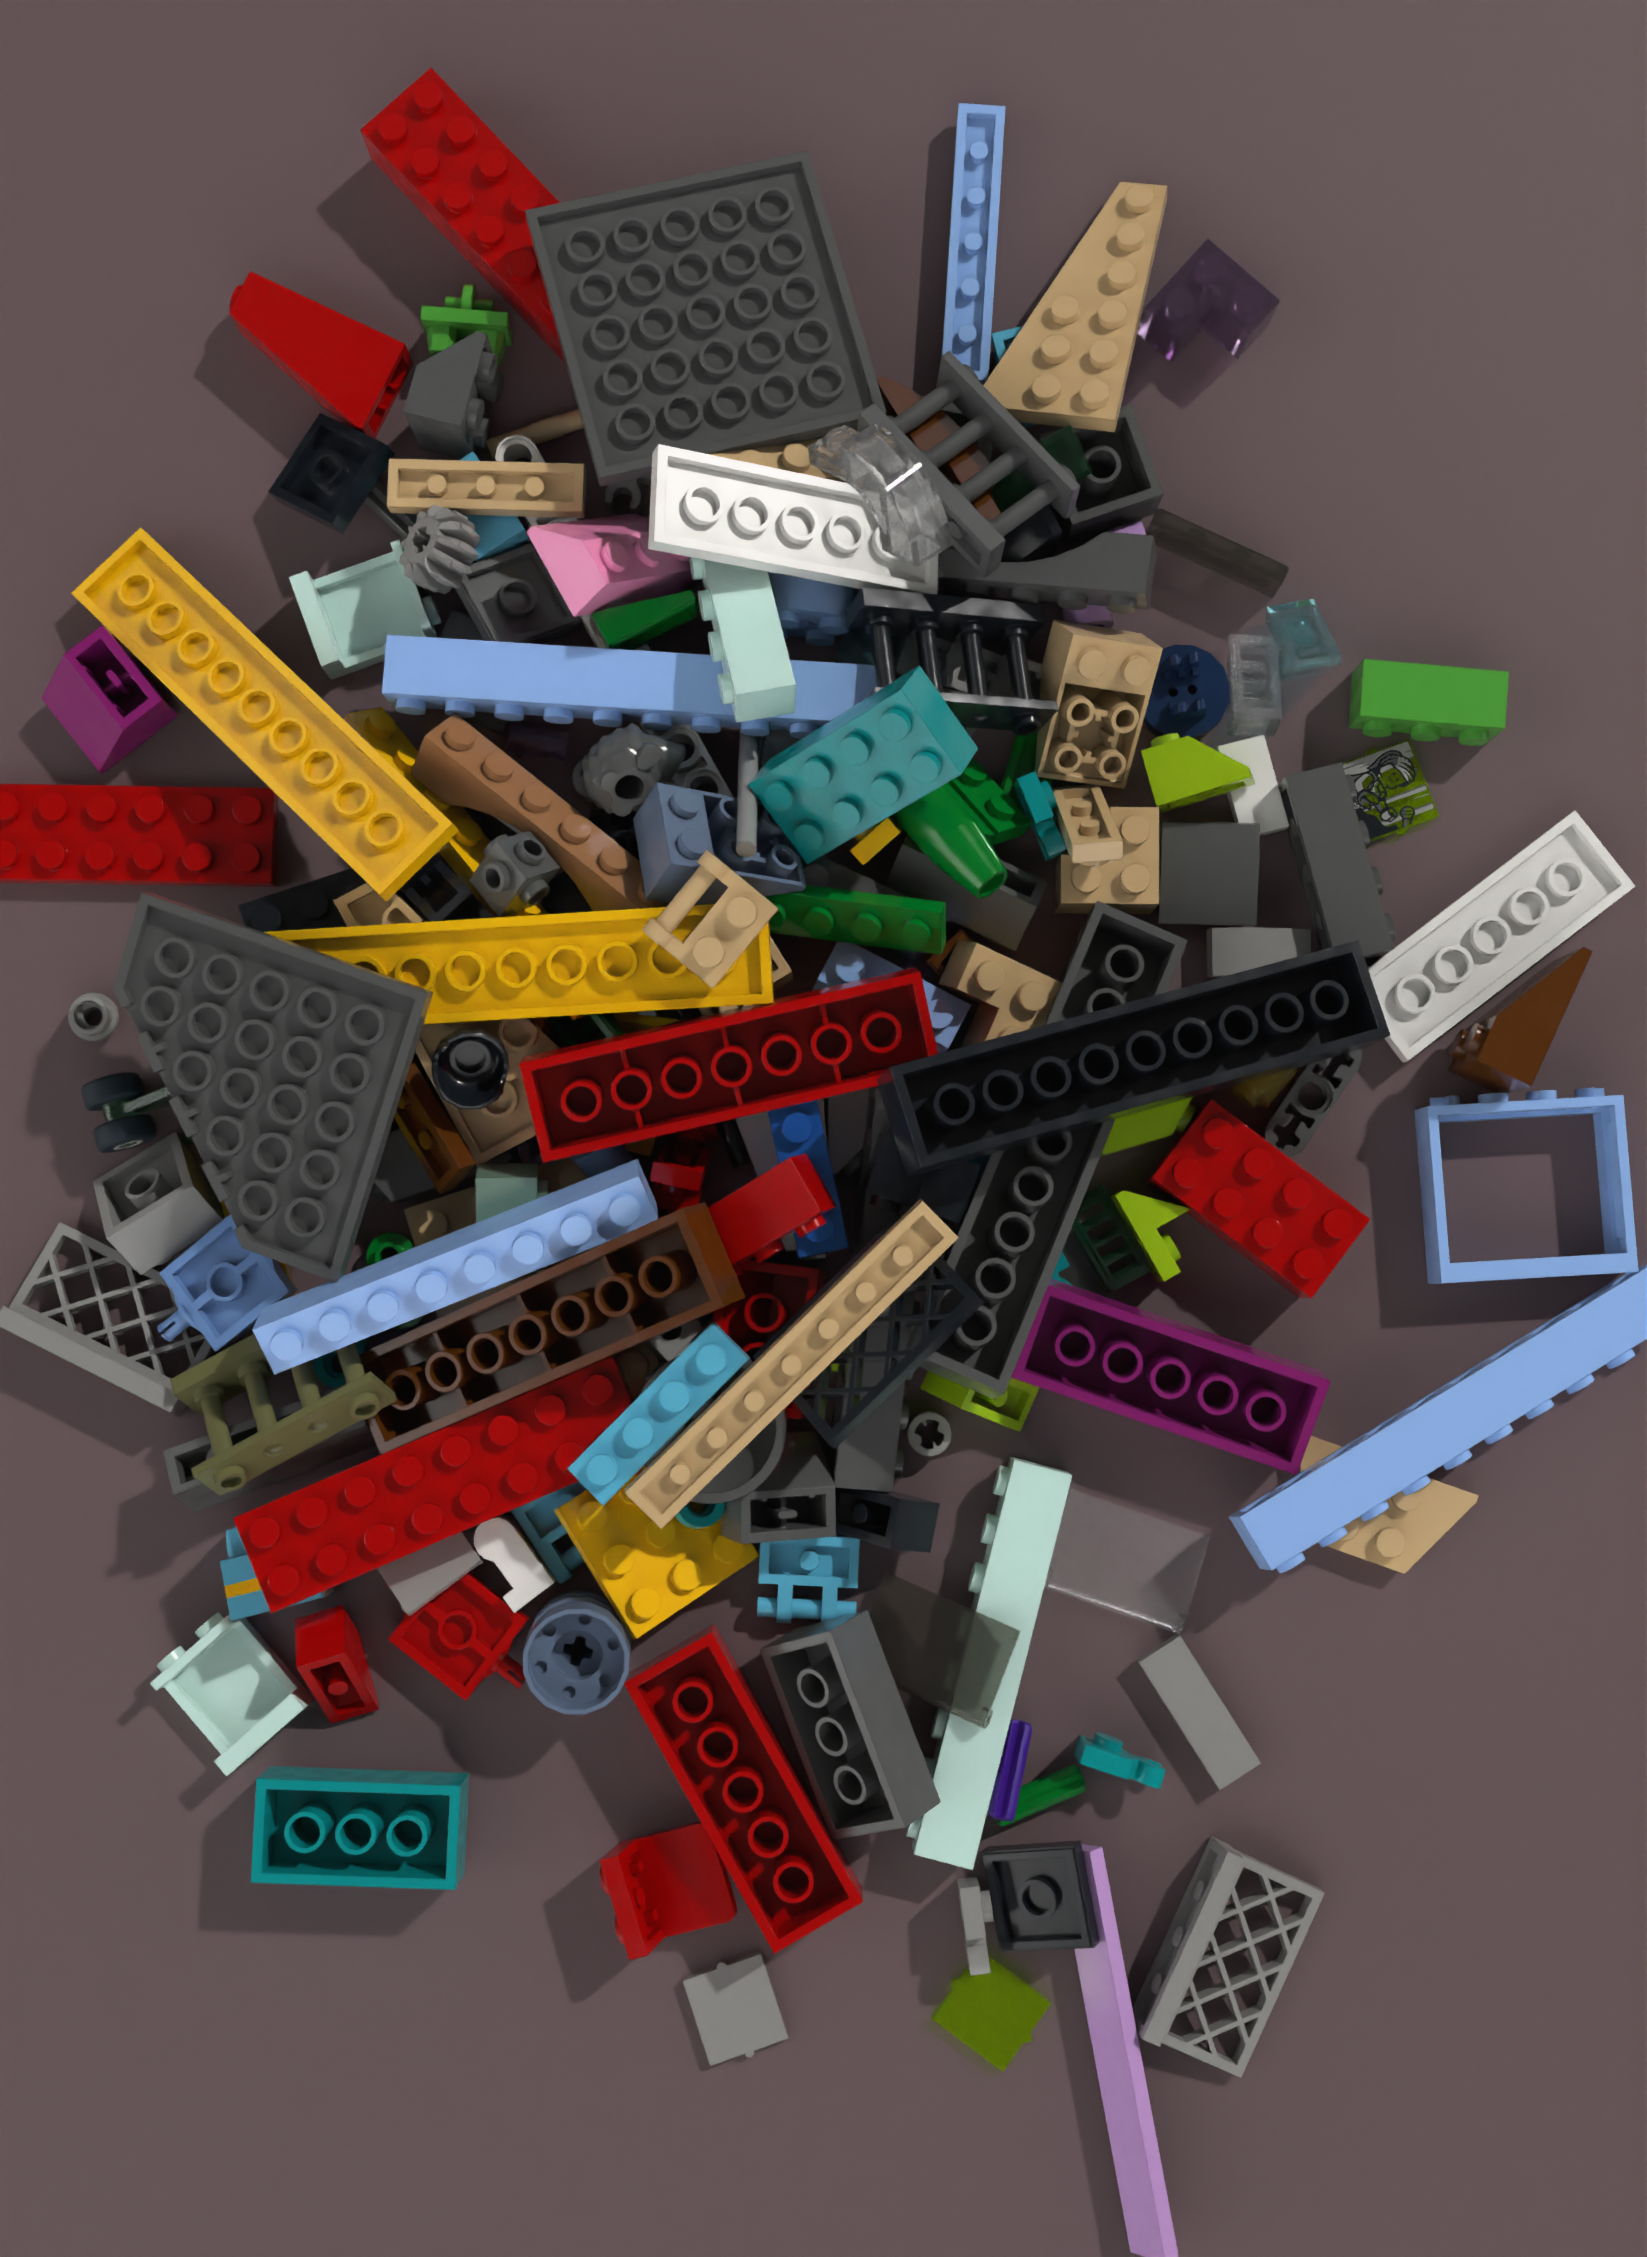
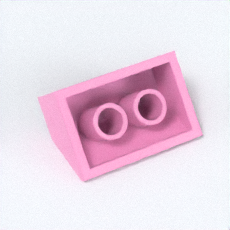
(607, 562)

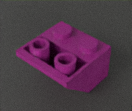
(105, 699)

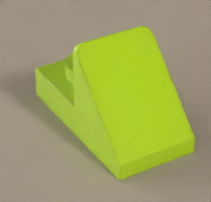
(1143, 1218)

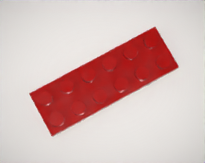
(138, 835)

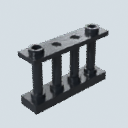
(969, 623)

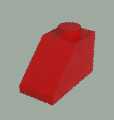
(334, 1664)

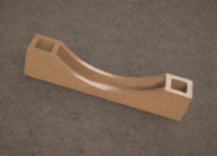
(476, 774)

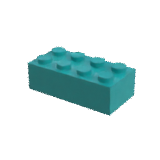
(864, 765)
(360, 1827)

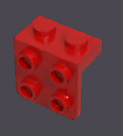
(666, 1887)

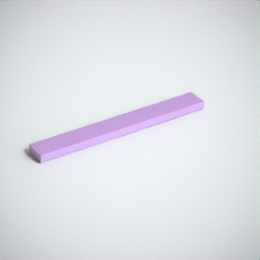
(1123, 2076)

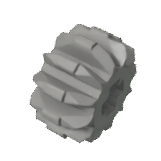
(439, 549)

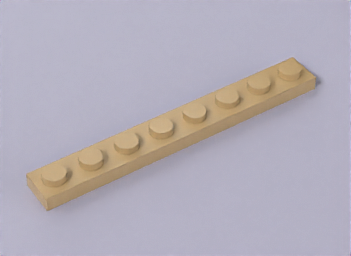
(790, 1363)

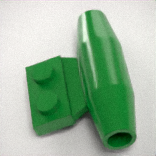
(960, 826)

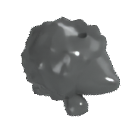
(626, 768)

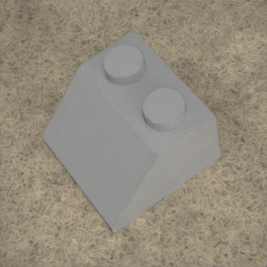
(156, 1203)

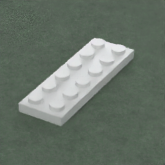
(773, 523)
(1494, 933)

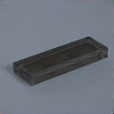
(1217, 553)

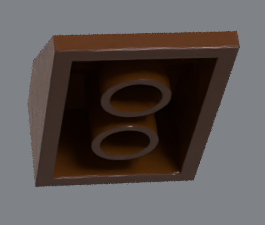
(1513, 1037)

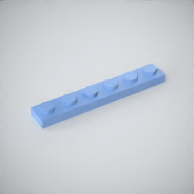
(973, 235)

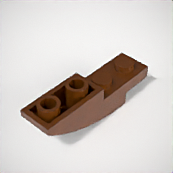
(931, 432)

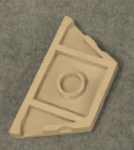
(1406, 1528)

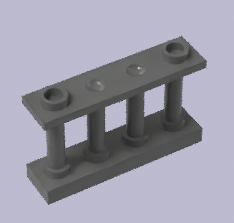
(973, 535)

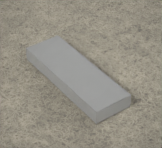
(1198, 1711)

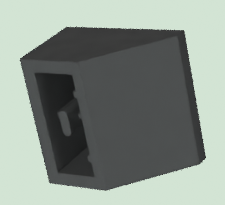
(454, 397)
(791, 1502)

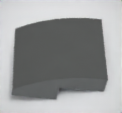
(1209, 873)

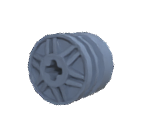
(572, 1680)

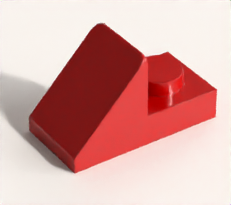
(679, 1174)

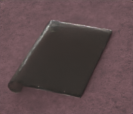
(942, 1649)

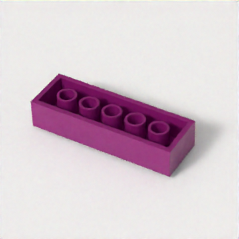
(1172, 1376)

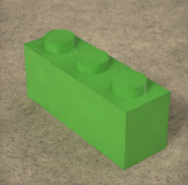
(1428, 701)

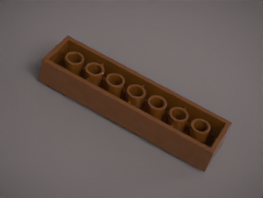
(552, 1325)

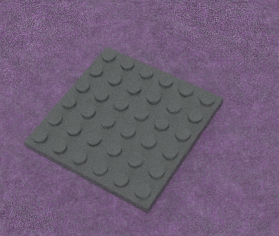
(703, 314)

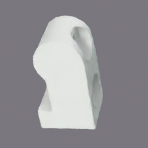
(515, 1556)

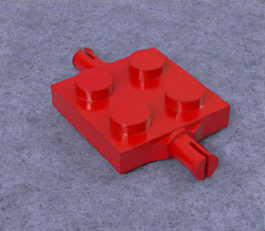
(463, 1636)

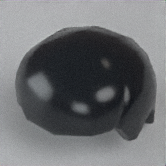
(470, 1068)

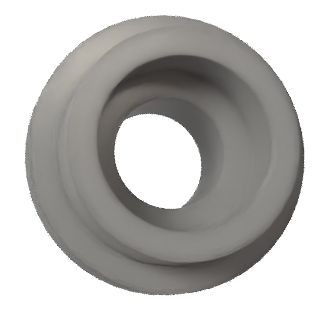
(80, 1012)

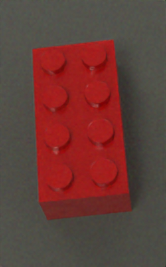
(1257, 1200)

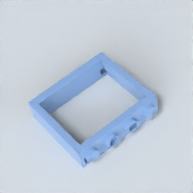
(1612, 1177)

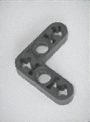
(1300, 1133)

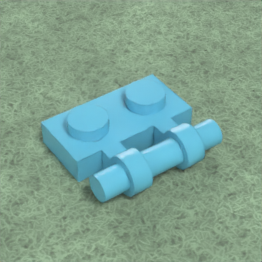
(808, 1562)

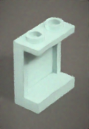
(357, 608)
(232, 1688)

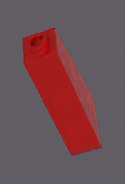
(329, 355)

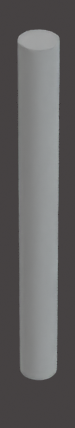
(747, 800)

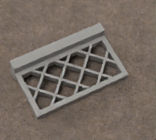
(83, 1349)
(1185, 1949)

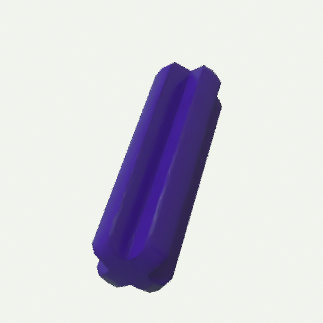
(1010, 1771)

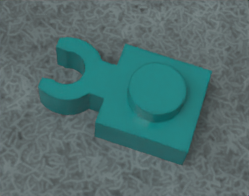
(1037, 804)
(1107, 1755)

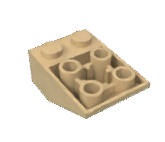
(1102, 698)

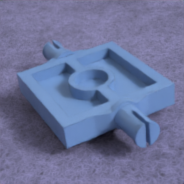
(221, 1287)

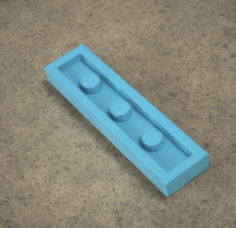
(658, 1413)

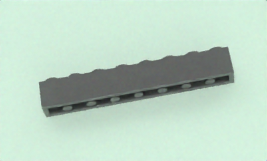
(871, 1452)

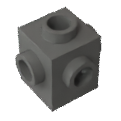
(514, 873)

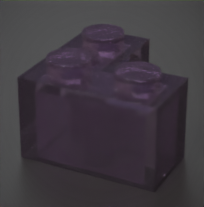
(1211, 296)

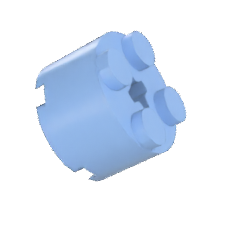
(811, 608)

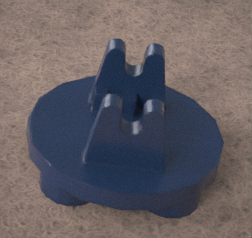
(1187, 713)

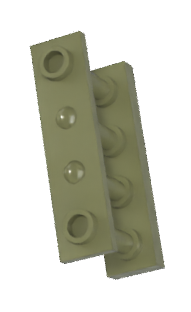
(247, 1369)

